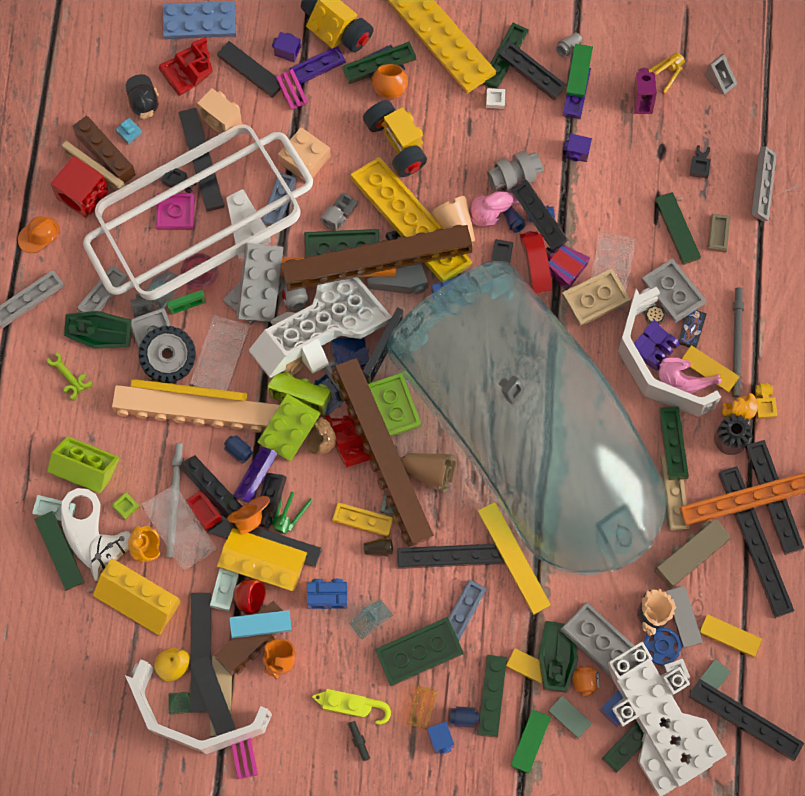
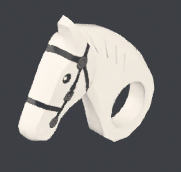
(84, 538)

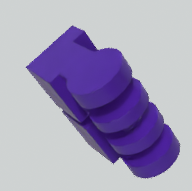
(655, 336)

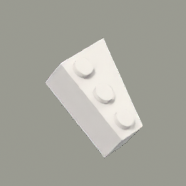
(239, 208)

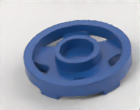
(663, 646)

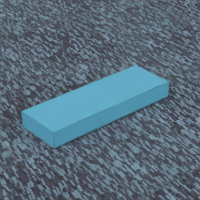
(260, 624)

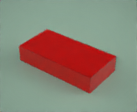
(203, 510)

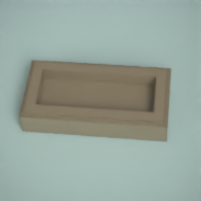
(719, 233)

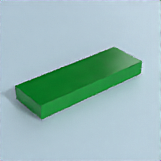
(579, 70)
(530, 741)

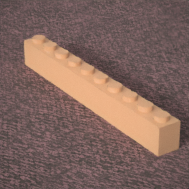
(192, 408)

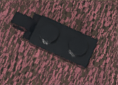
(273, 488)

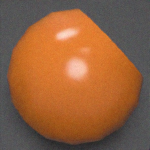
(389, 81)

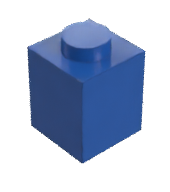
(440, 738)

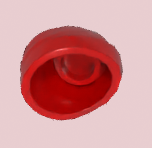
(249, 596)

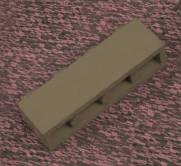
(692, 554)

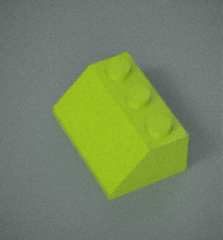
(301, 389)
(82, 464)

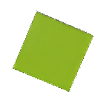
(125, 505)

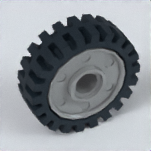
(167, 339)

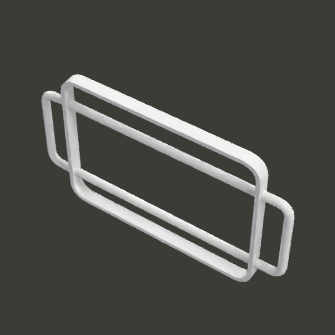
(225, 255)

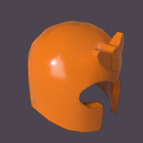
(278, 657)

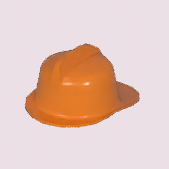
(38, 234)
(249, 515)

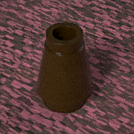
(379, 547)

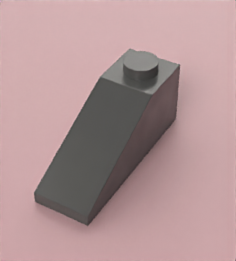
(407, 280)

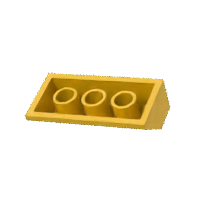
(262, 559)
(136, 597)

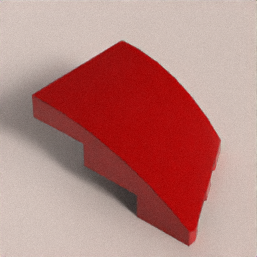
(188, 67)
(347, 442)

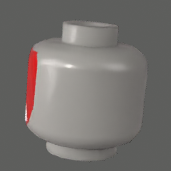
(295, 299)

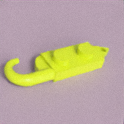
(351, 704)

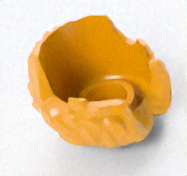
(745, 405)
(144, 544)

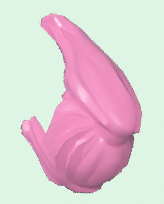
(487, 208)
(671, 375)

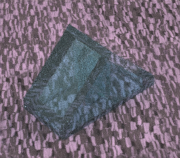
(370, 618)

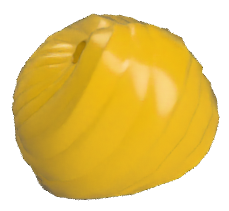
(172, 664)

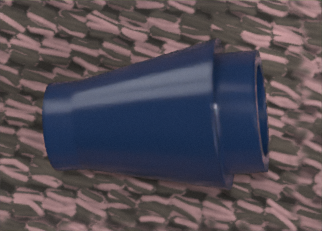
(514, 220)

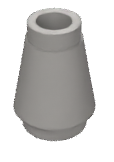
(566, 46)

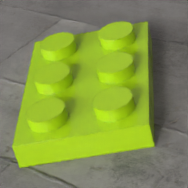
(395, 404)
(289, 427)

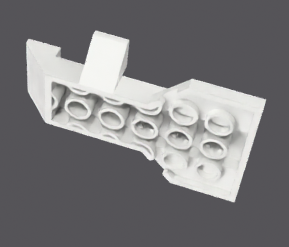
(337, 310)
(648, 699)

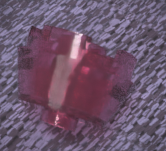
(206, 279)

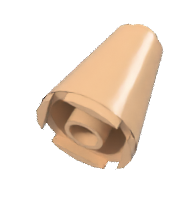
(454, 214)

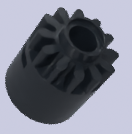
(733, 434)

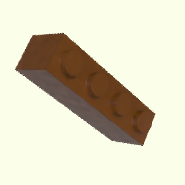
(103, 149)
(241, 650)

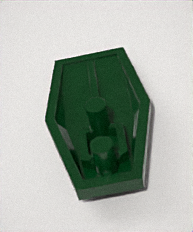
(98, 329)
(556, 658)

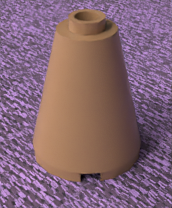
(430, 469)

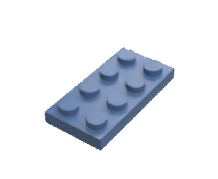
(199, 20)

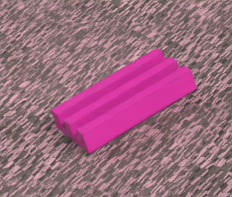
(285, 75)
(235, 754)

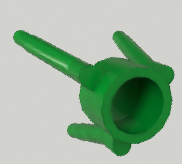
(281, 522)

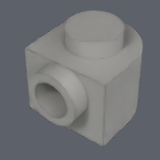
(333, 218)

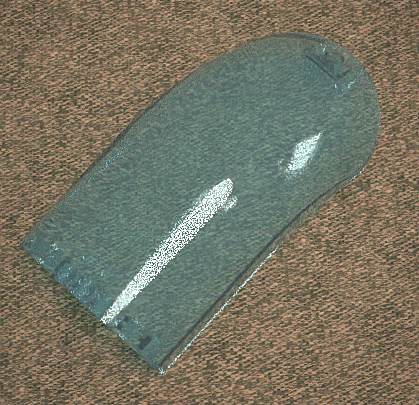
(564, 451)

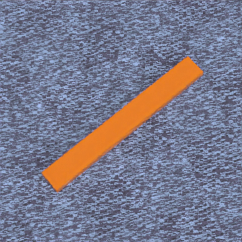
(743, 499)

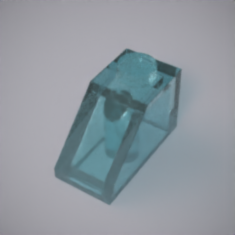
(159, 281)

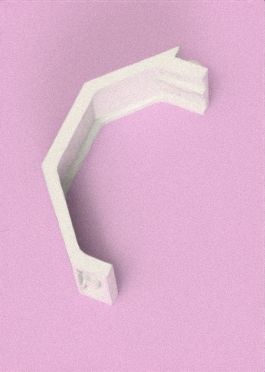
(646, 382)
(142, 674)

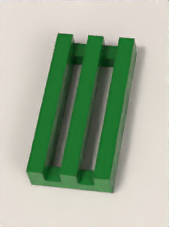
(186, 302)

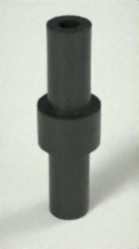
(359, 741)

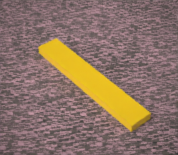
(189, 389)
(514, 558)

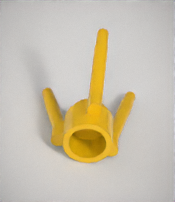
(672, 63)

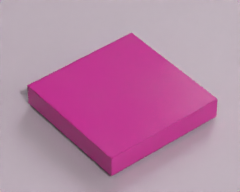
(176, 212)

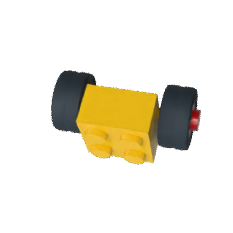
(336, 24)
(401, 134)

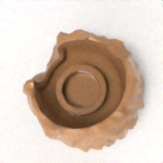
(321, 437)

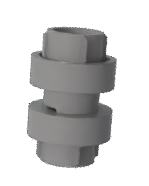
(507, 174)

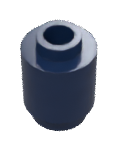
(238, 448)
(464, 716)

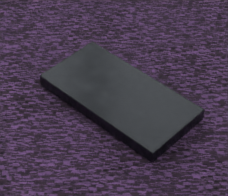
(381, 349)

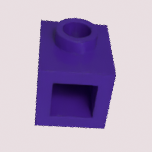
(286, 46)
(577, 147)

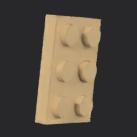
(596, 297)

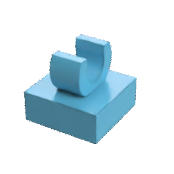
(128, 131)

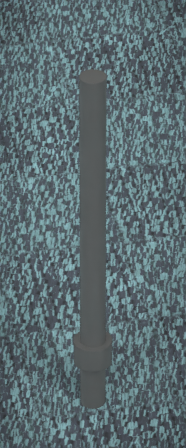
(738, 307)

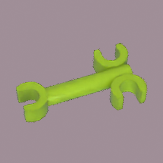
(76, 385)

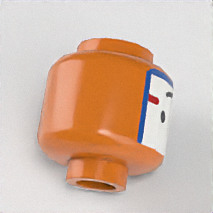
(586, 680)

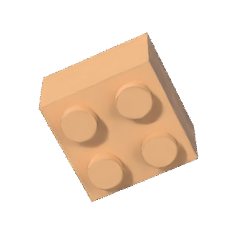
(218, 111)
(311, 151)

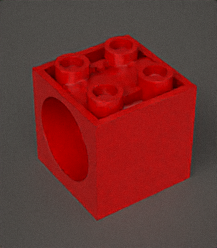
(79, 186)

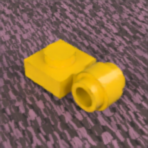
(766, 405)

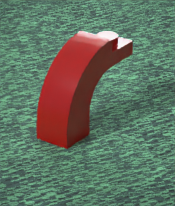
(537, 261)

